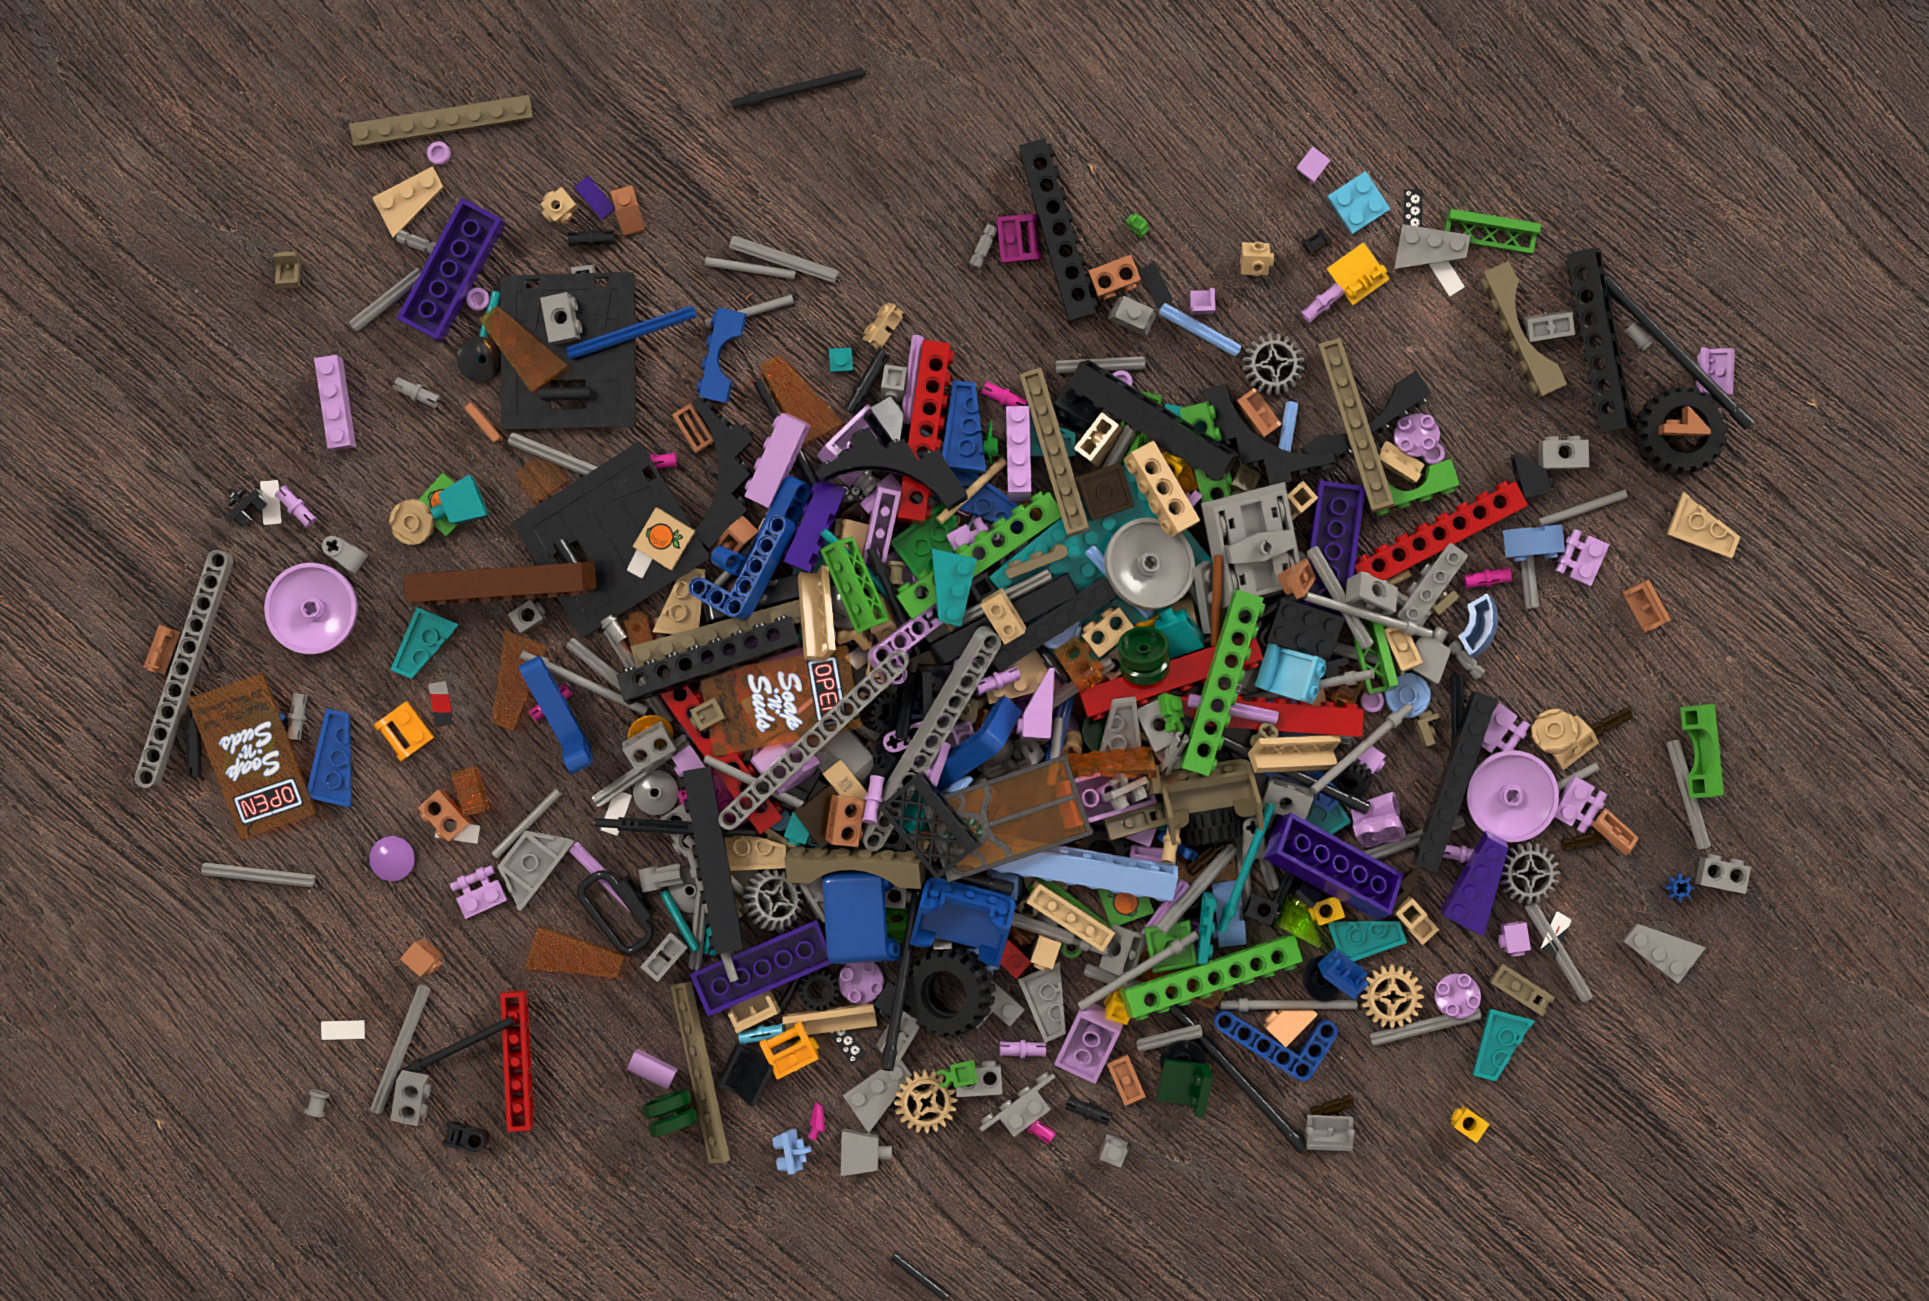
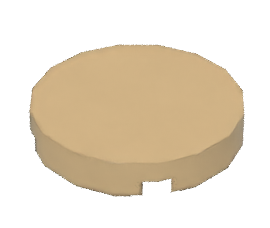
(412, 522)
(1554, 731)

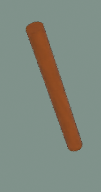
(1216, 599)

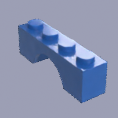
(727, 326)

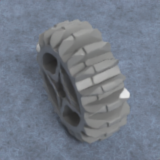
(1274, 375)
(1548, 873)
(764, 915)

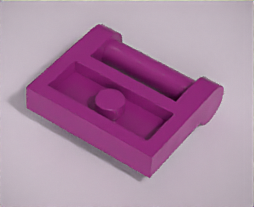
(1010, 238)

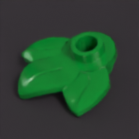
(990, 445)

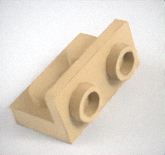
(1400, 463)

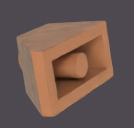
(737, 535)

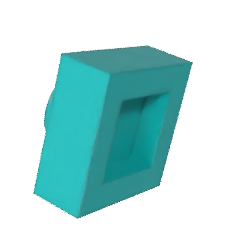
(840, 360)

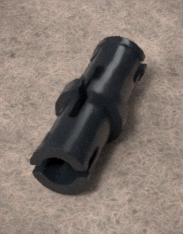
(591, 238)
(1088, 1110)

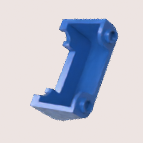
(965, 917)
(857, 918)

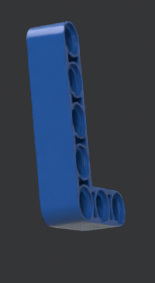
(787, 503)
(749, 573)
(981, 744)
(575, 746)
(1274, 1048)

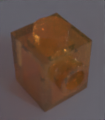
(638, 628)

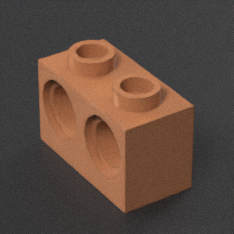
(1111, 272)
(448, 811)
(839, 820)
(422, 958)

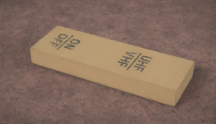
(844, 781)

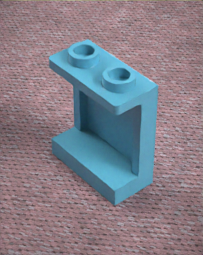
(1290, 673)

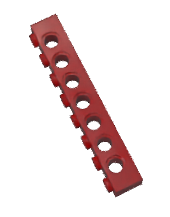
(931, 352)
(1512, 502)
(761, 821)

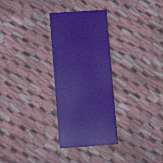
(594, 197)

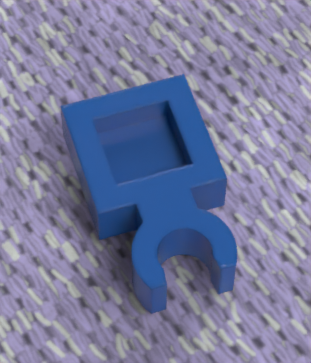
(1183, 849)

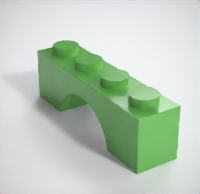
(1438, 478)
(1706, 774)

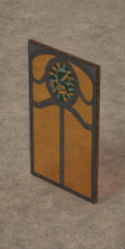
(1015, 816)

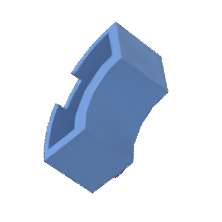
(1534, 541)
(1481, 626)
(1236, 930)

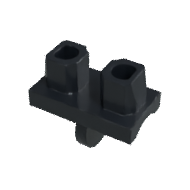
(238, 514)

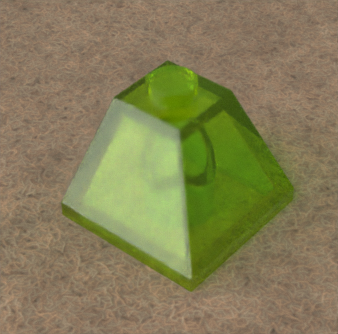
(1298, 922)

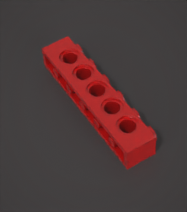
(517, 1061)

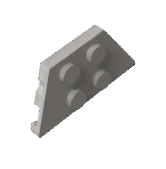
(531, 863)

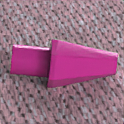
(817, 1121)

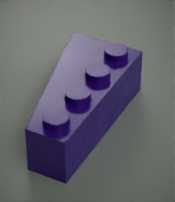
(817, 515)
(1475, 888)

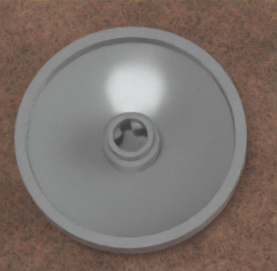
(1148, 565)

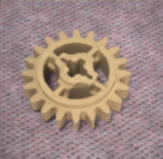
(1411, 996)
(917, 1095)

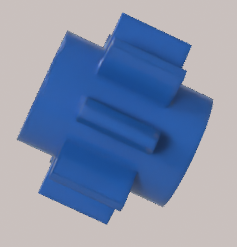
(1673, 888)

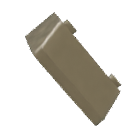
(1192, 792)

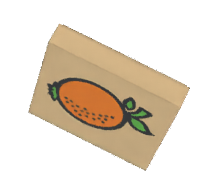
(664, 538)

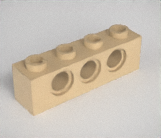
(1161, 477)

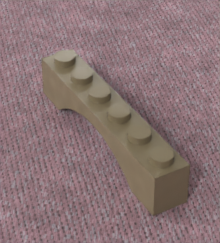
(1542, 373)
(899, 868)

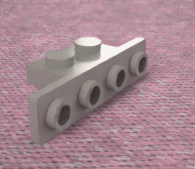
(1431, 584)
(1022, 1111)

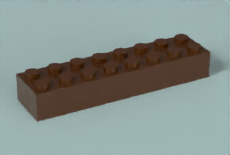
(492, 583)

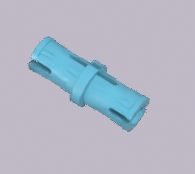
(761, 1033)

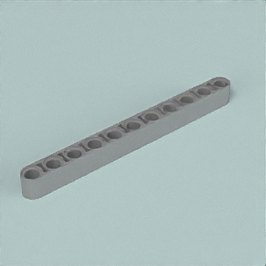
(175, 676)
(938, 730)
(804, 746)

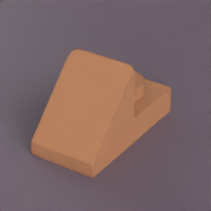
(627, 210)
(1691, 425)
(1297, 578)

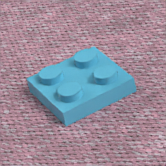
(1358, 203)

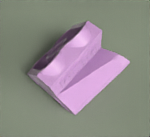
(1380, 822)

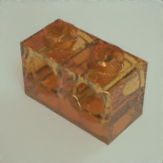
(1077, 665)
(470, 791)

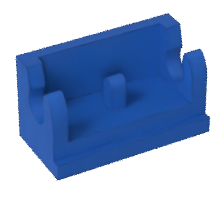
(1343, 973)

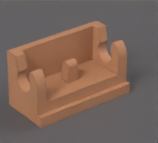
(1258, 413)
(1646, 606)

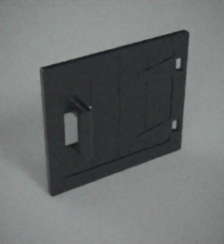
(607, 372)
(606, 517)

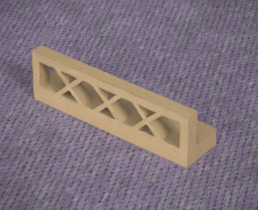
(816, 614)
(1294, 753)
(1070, 916)
(833, 1018)

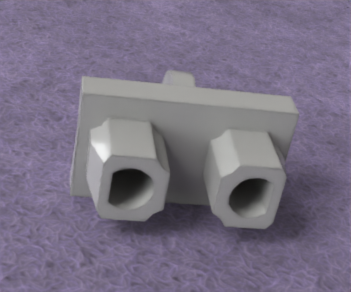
(1117, 796)

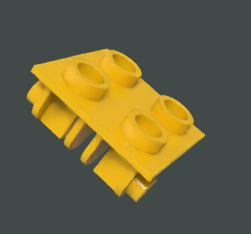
(1358, 273)

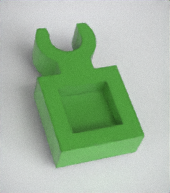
(1137, 225)
(1172, 710)
(959, 1074)

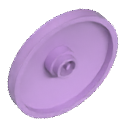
(311, 608)
(1512, 795)

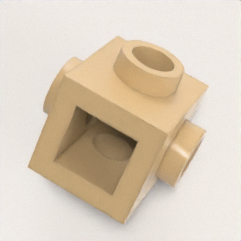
(564, 212)
(1256, 258)

